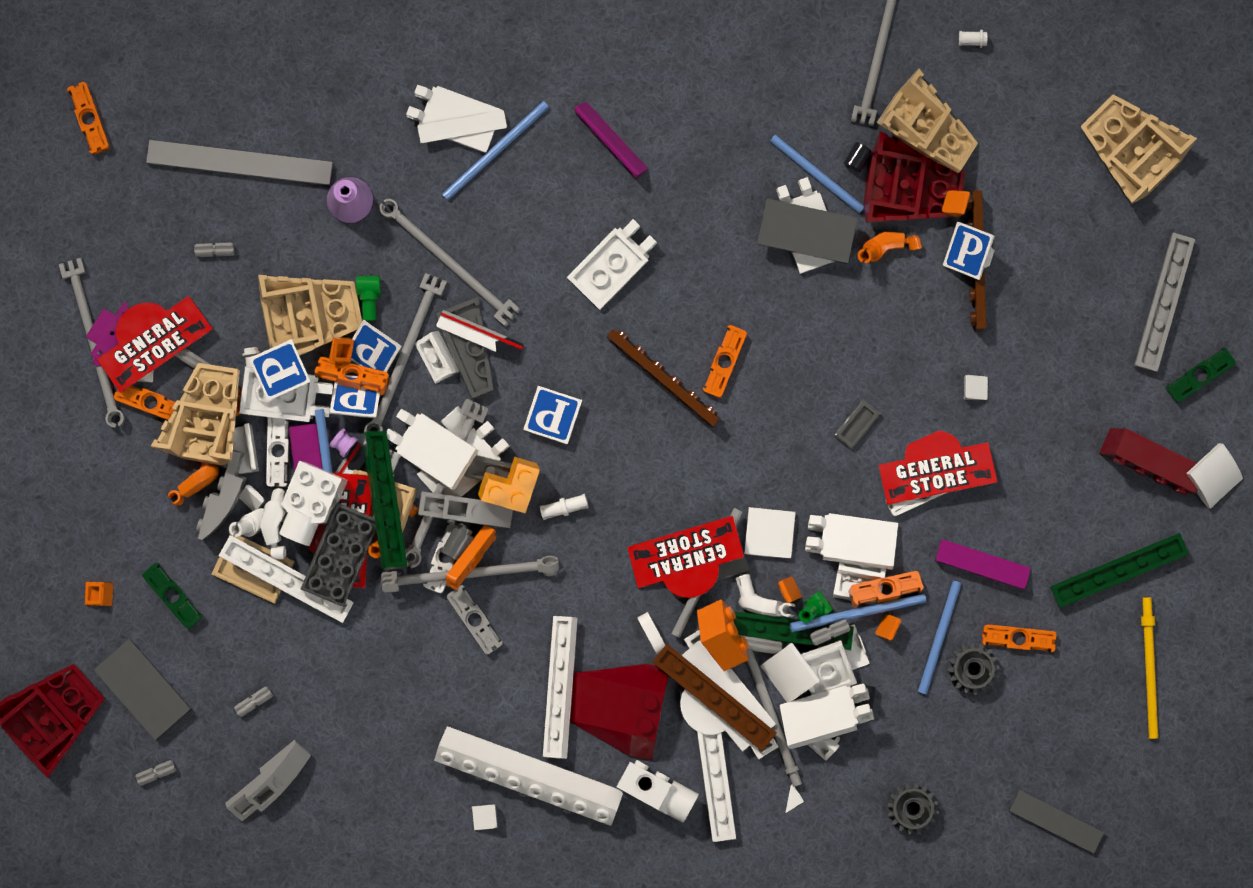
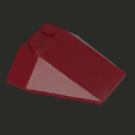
(620, 706)

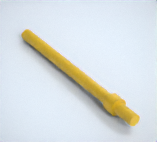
(1148, 622)

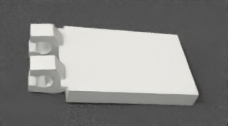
(449, 105)
(811, 200)
(611, 265)
(293, 405)
(476, 439)
(433, 448)
(854, 540)
(825, 715)

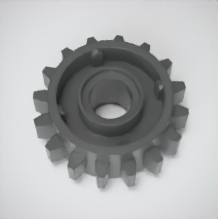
(985, 664)
(925, 812)

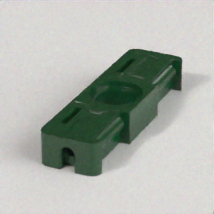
(1213, 367)
(161, 584)

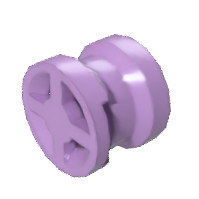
(343, 442)

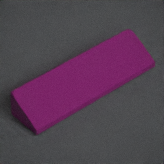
(610, 140)
(305, 445)
(982, 564)

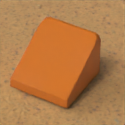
(956, 203)
(341, 349)
(789, 590)
(99, 593)
(888, 627)

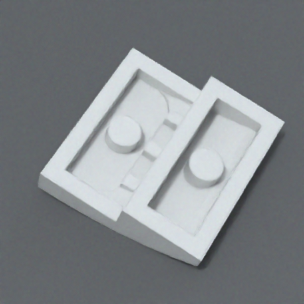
(1215, 475)
(844, 581)
(790, 673)

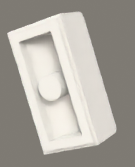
(436, 356)

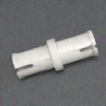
(564, 507)

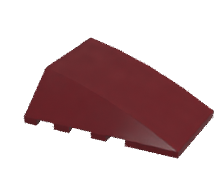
(906, 183)
(50, 716)

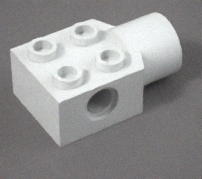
(310, 501)
(668, 798)

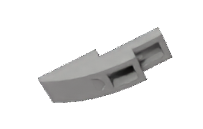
(219, 506)
(464, 509)
(273, 780)

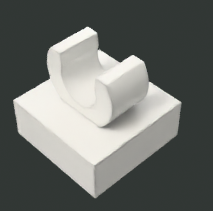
(826, 747)

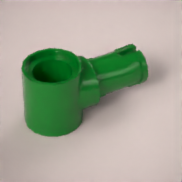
(368, 290)
(815, 607)

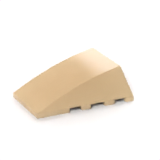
(926, 124)
(1135, 146)
(308, 310)
(204, 417)

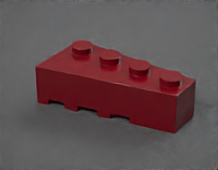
(1149, 459)

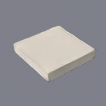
(769, 533)
(831, 667)

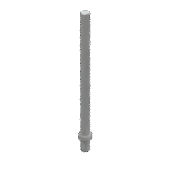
(768, 707)

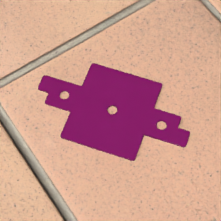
(101, 331)

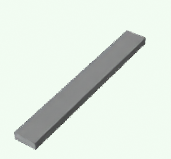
(239, 162)

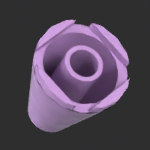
(349, 200)

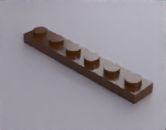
(977, 295)
(671, 383)
(714, 697)

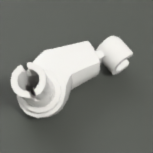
(270, 521)
(248, 524)
(758, 604)

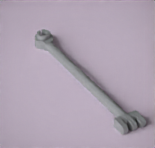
(865, 109)
(451, 263)
(74, 274)
(407, 348)
(473, 412)
(548, 565)

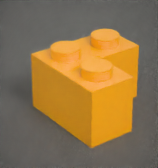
(511, 491)

